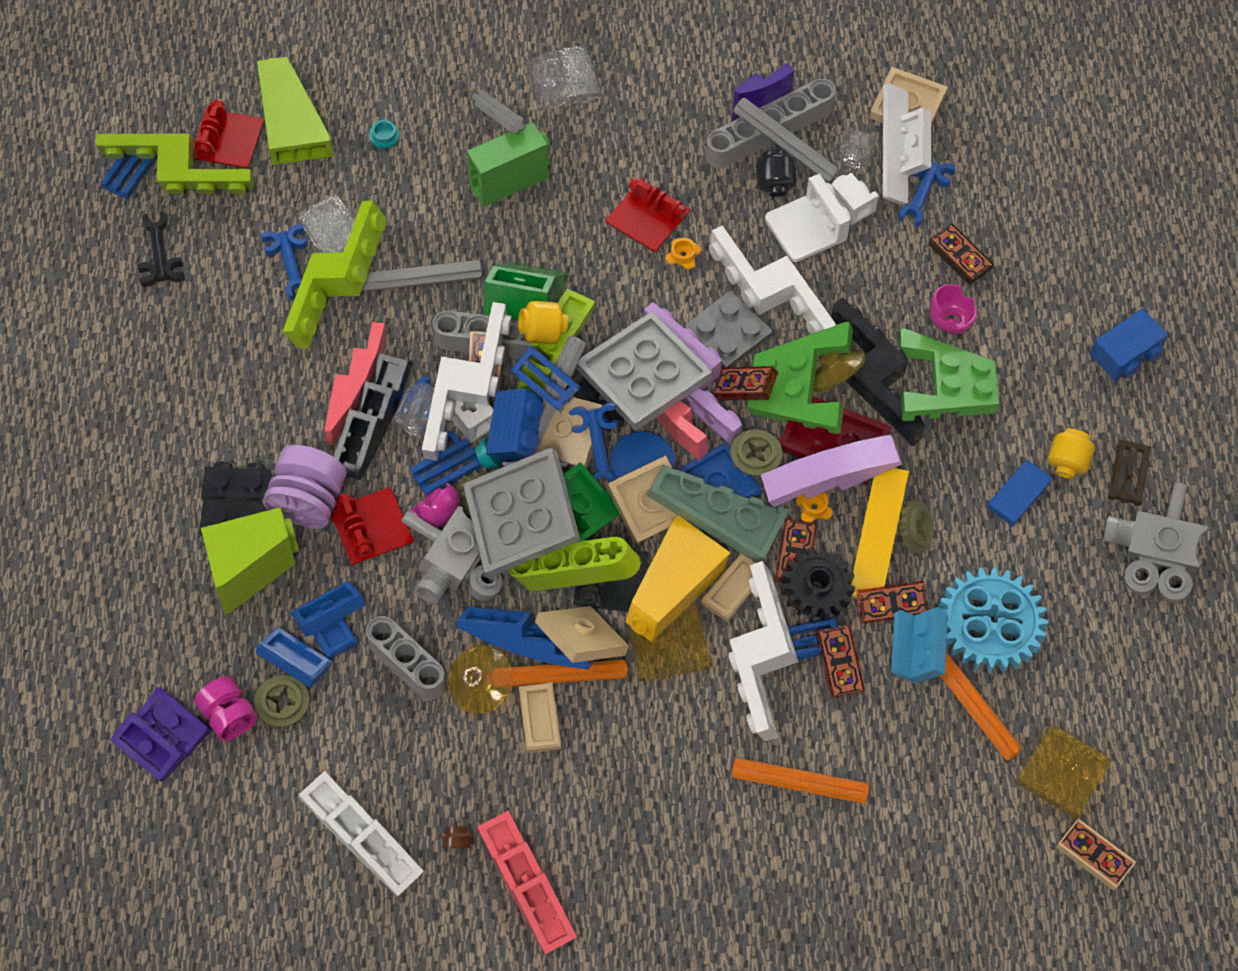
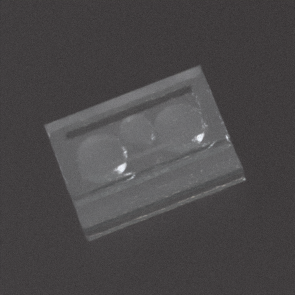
(328, 224)

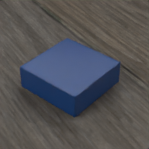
(335, 639)

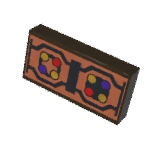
(960, 254)

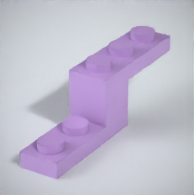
(703, 402)

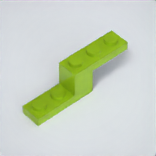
(175, 162)
(335, 275)
(578, 311)

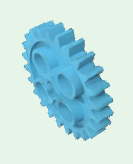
(992, 647)

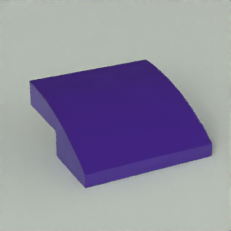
(765, 91)
(160, 734)

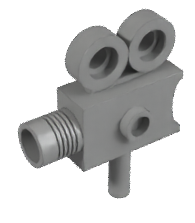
(1162, 543)
(452, 559)

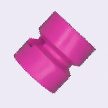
(225, 708)

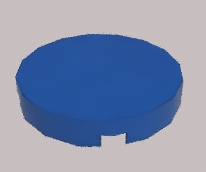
(639, 450)

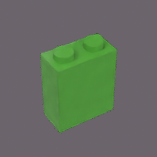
(508, 164)

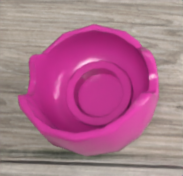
(951, 301)
(438, 506)

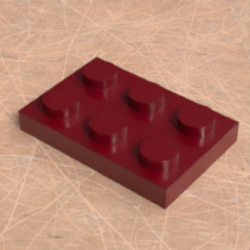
(806, 441)

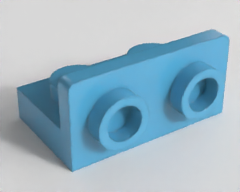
(919, 645)

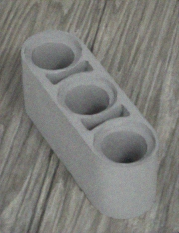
(402, 644)

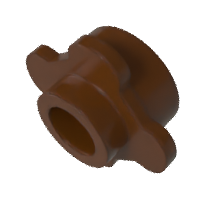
(456, 837)

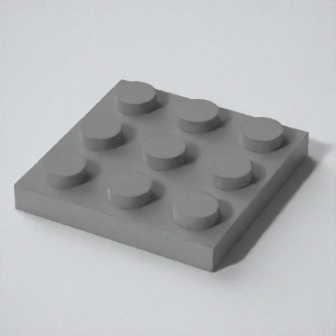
(644, 370)
(521, 512)

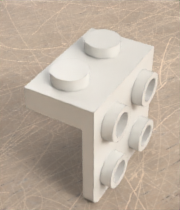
(810, 222)

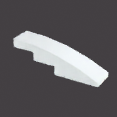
(360, 833)

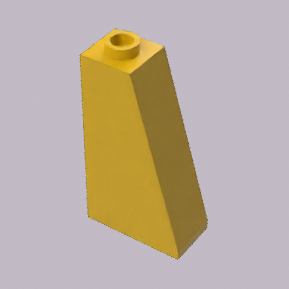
(676, 578)

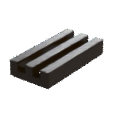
(1124, 495)

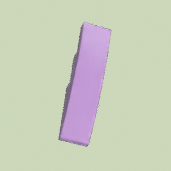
(834, 467)

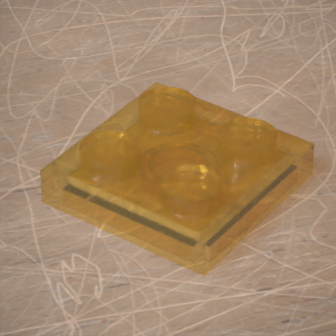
(1064, 771)

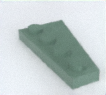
(733, 519)

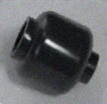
(776, 172)

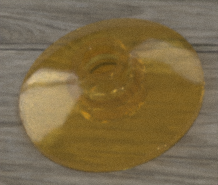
(837, 368)
(493, 680)

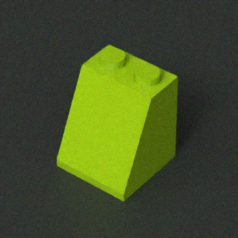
(249, 554)

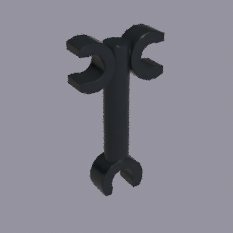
(161, 269)

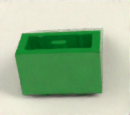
(519, 284)

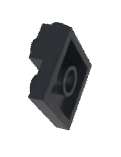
(232, 492)

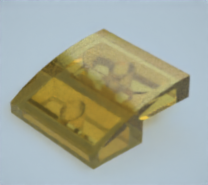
(674, 651)

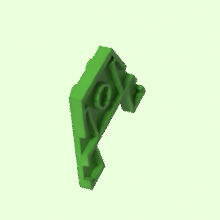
(795, 379)
(960, 380)

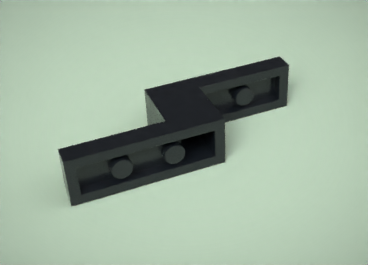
(880, 370)

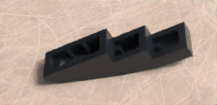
(372, 416)

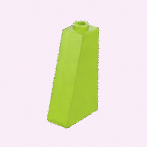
(290, 118)

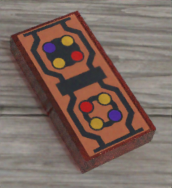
(745, 383)
(796, 537)
(882, 602)
(840, 661)

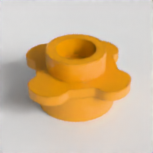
(683, 245)
(810, 514)

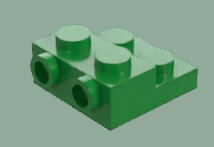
(589, 501)

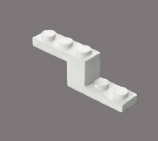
(770, 284)
(466, 382)
(762, 652)

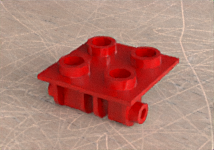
(227, 136)
(647, 214)
(370, 525)

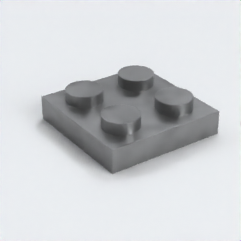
(730, 329)

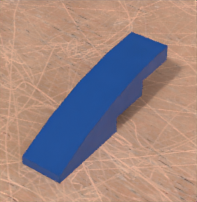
(514, 633)

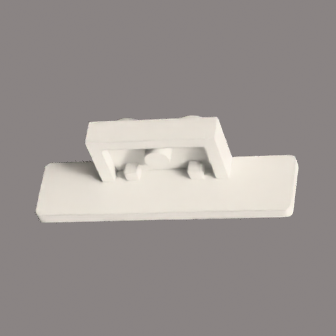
(904, 143)

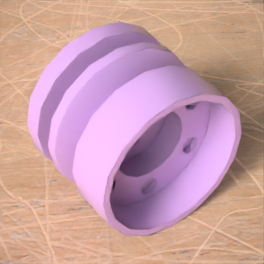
(305, 486)

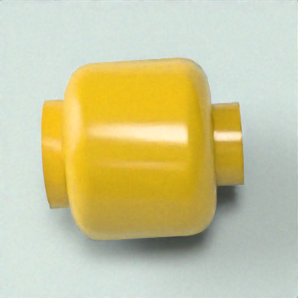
(542, 322)
(1071, 453)

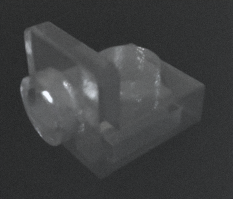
(856, 149)
(413, 407)

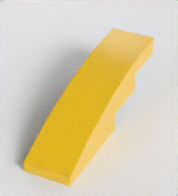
(879, 529)

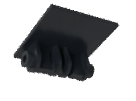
(612, 594)

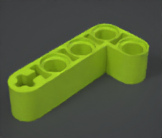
(579, 565)

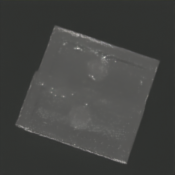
(563, 78)

